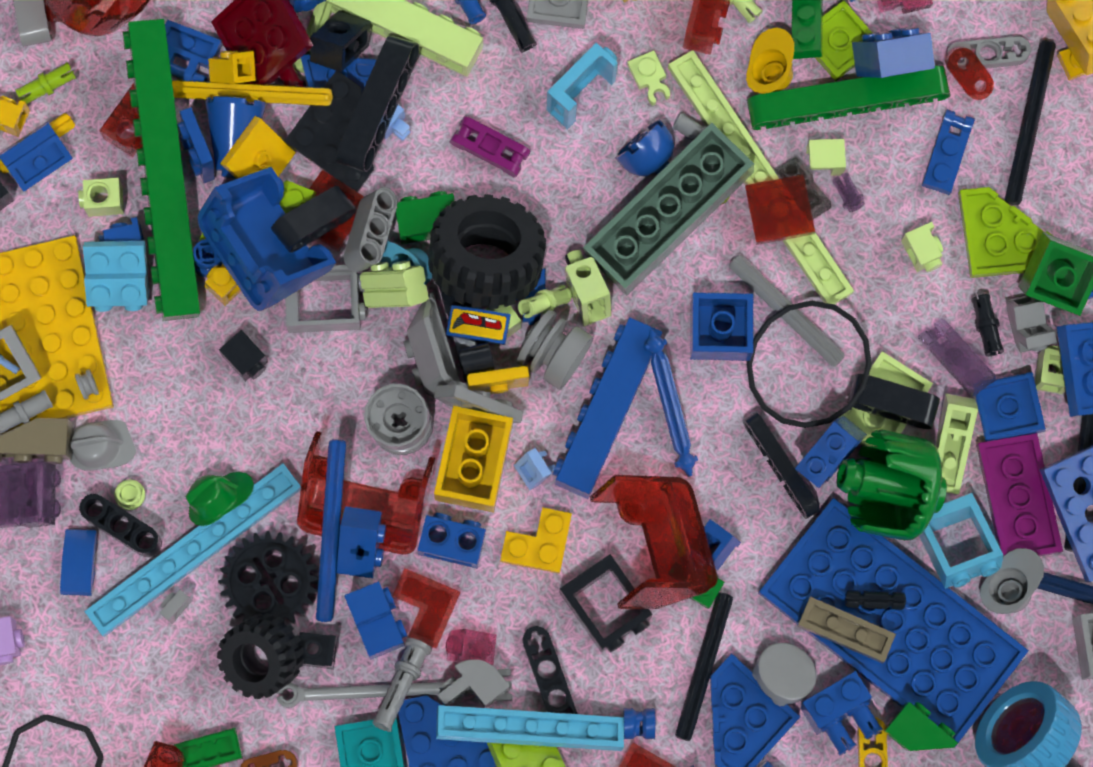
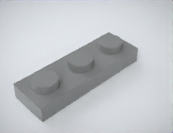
(458, 395)

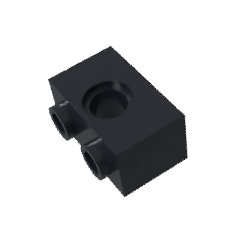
(340, 41)

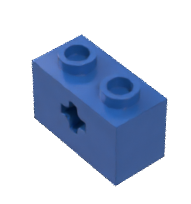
(359, 542)

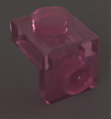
(470, 645)

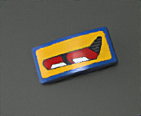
(478, 324)

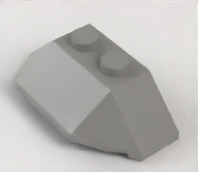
(430, 349)

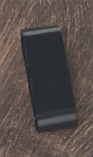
(313, 219)
(896, 402)
(110, 515)

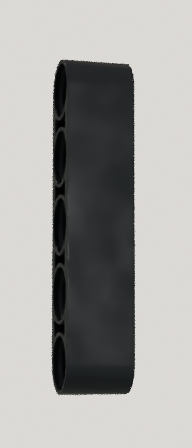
(377, 103)

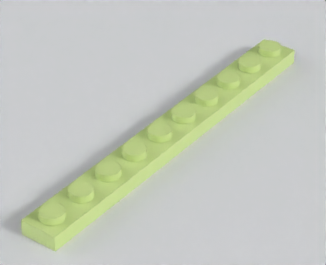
(715, 109)

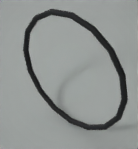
(856, 396)

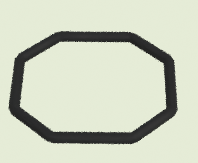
(88, 732)

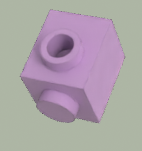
(10, 640)

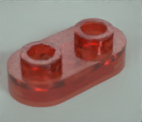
(970, 73)

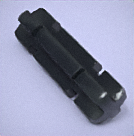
(875, 599)

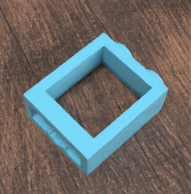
(961, 574)

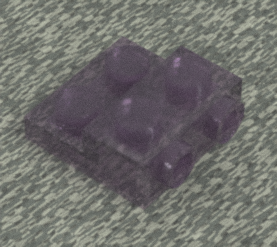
(29, 494)

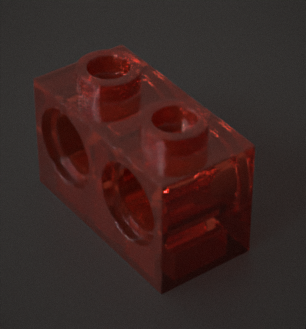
(119, 121)

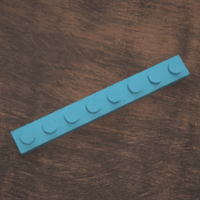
(191, 552)

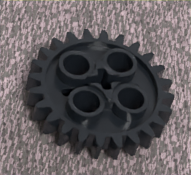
(293, 566)

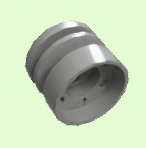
(554, 349)
(397, 402)

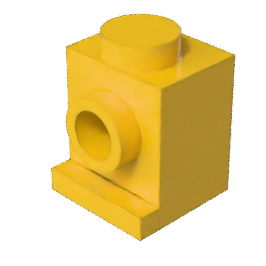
(232, 67)
(12, 115)
(221, 284)

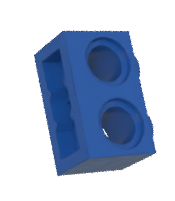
(449, 548)

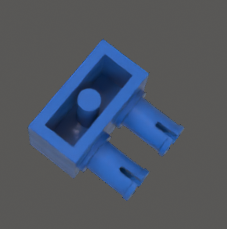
(832, 705)

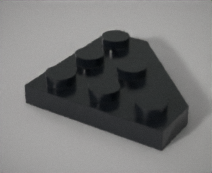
(322, 129)

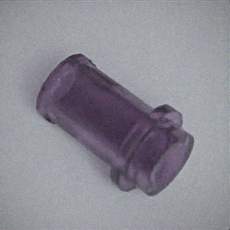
(849, 193)

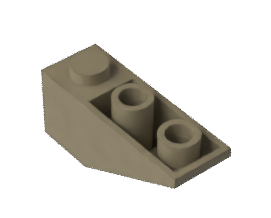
(39, 439)

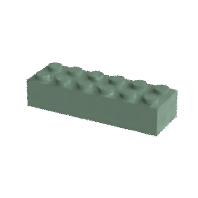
(669, 209)

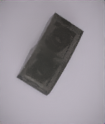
(818, 200)

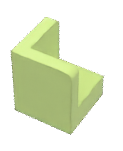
(827, 155)

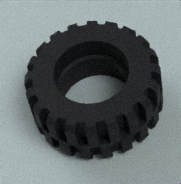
(481, 279)

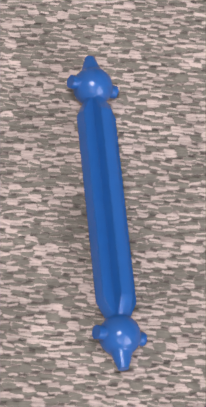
(670, 403)

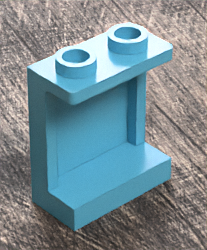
(561, 95)

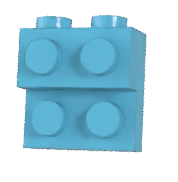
(116, 275)

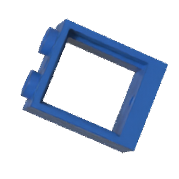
(830, 451)

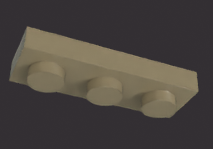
(846, 630)

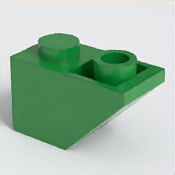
(417, 215)
(917, 732)

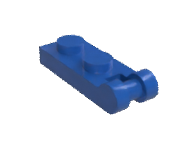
(947, 153)

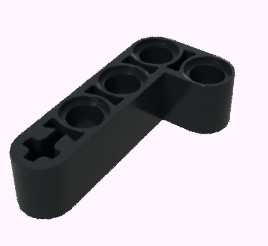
(472, 355)

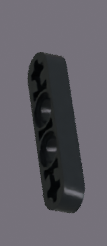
(781, 465)
(557, 681)

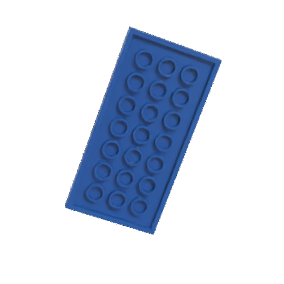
(942, 645)

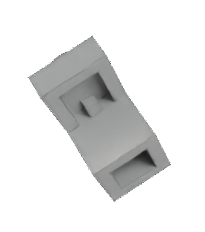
(1029, 324)
(479, 677)

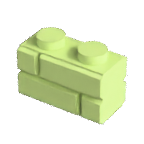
(394, 286)

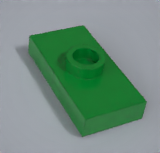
(211, 749)

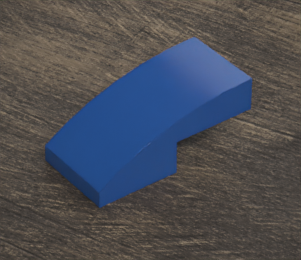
(78, 562)

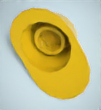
(771, 62)

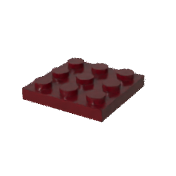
(268, 30)

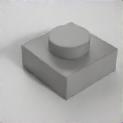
(174, 605)

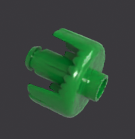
(894, 488)

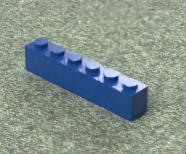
(606, 411)

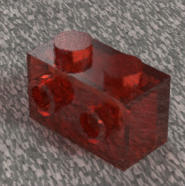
(703, 25)

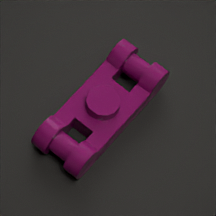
(490, 146)

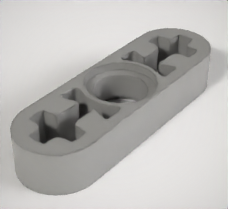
(1008, 42)

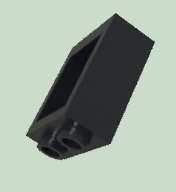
(585, 580)

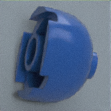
(648, 151)

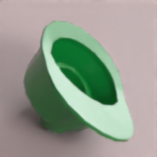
(215, 496)

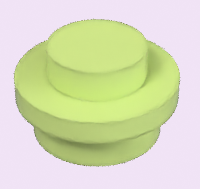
(129, 494)

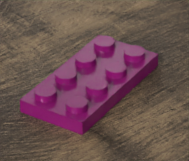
(1018, 495)

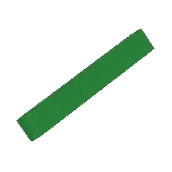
(847, 96)

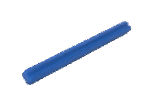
(330, 530)

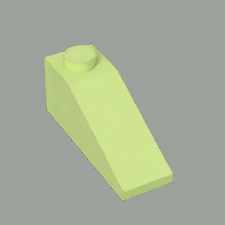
(955, 437)

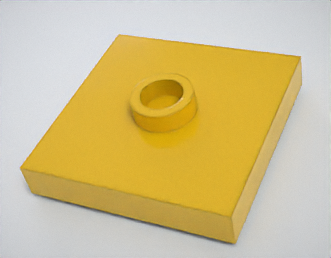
(257, 150)
(499, 380)

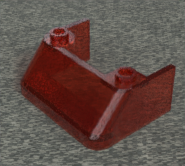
(400, 510)
(672, 534)

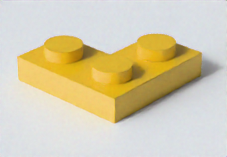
(540, 552)

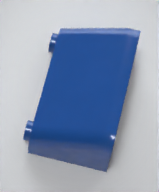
(238, 228)

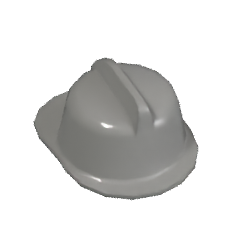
(102, 445)
(1014, 583)

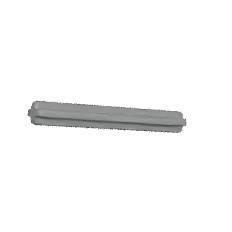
(794, 318)

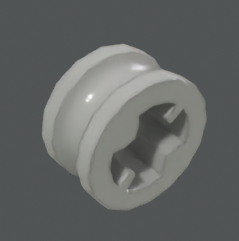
(87, 384)

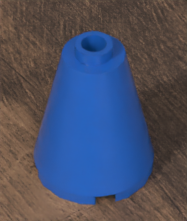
(227, 121)

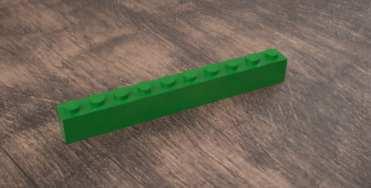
(162, 170)

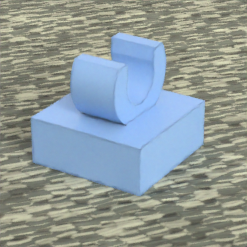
(397, 125)
(533, 468)

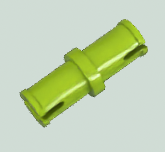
(46, 83)

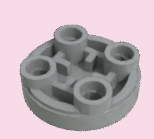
(785, 673)

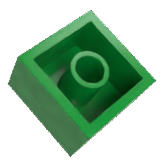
(1059, 274)

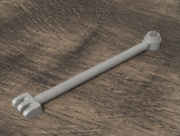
(367, 691)

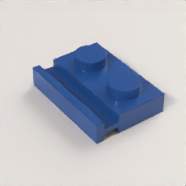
(35, 156)

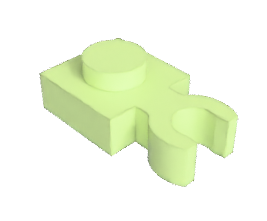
(648, 73)

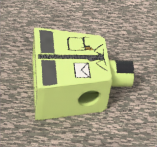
(587, 288)

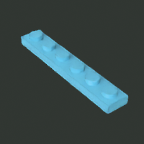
(530, 728)

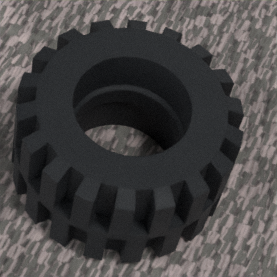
(243, 667)

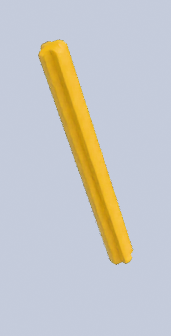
(253, 92)

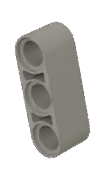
(32, 22)
(370, 229)

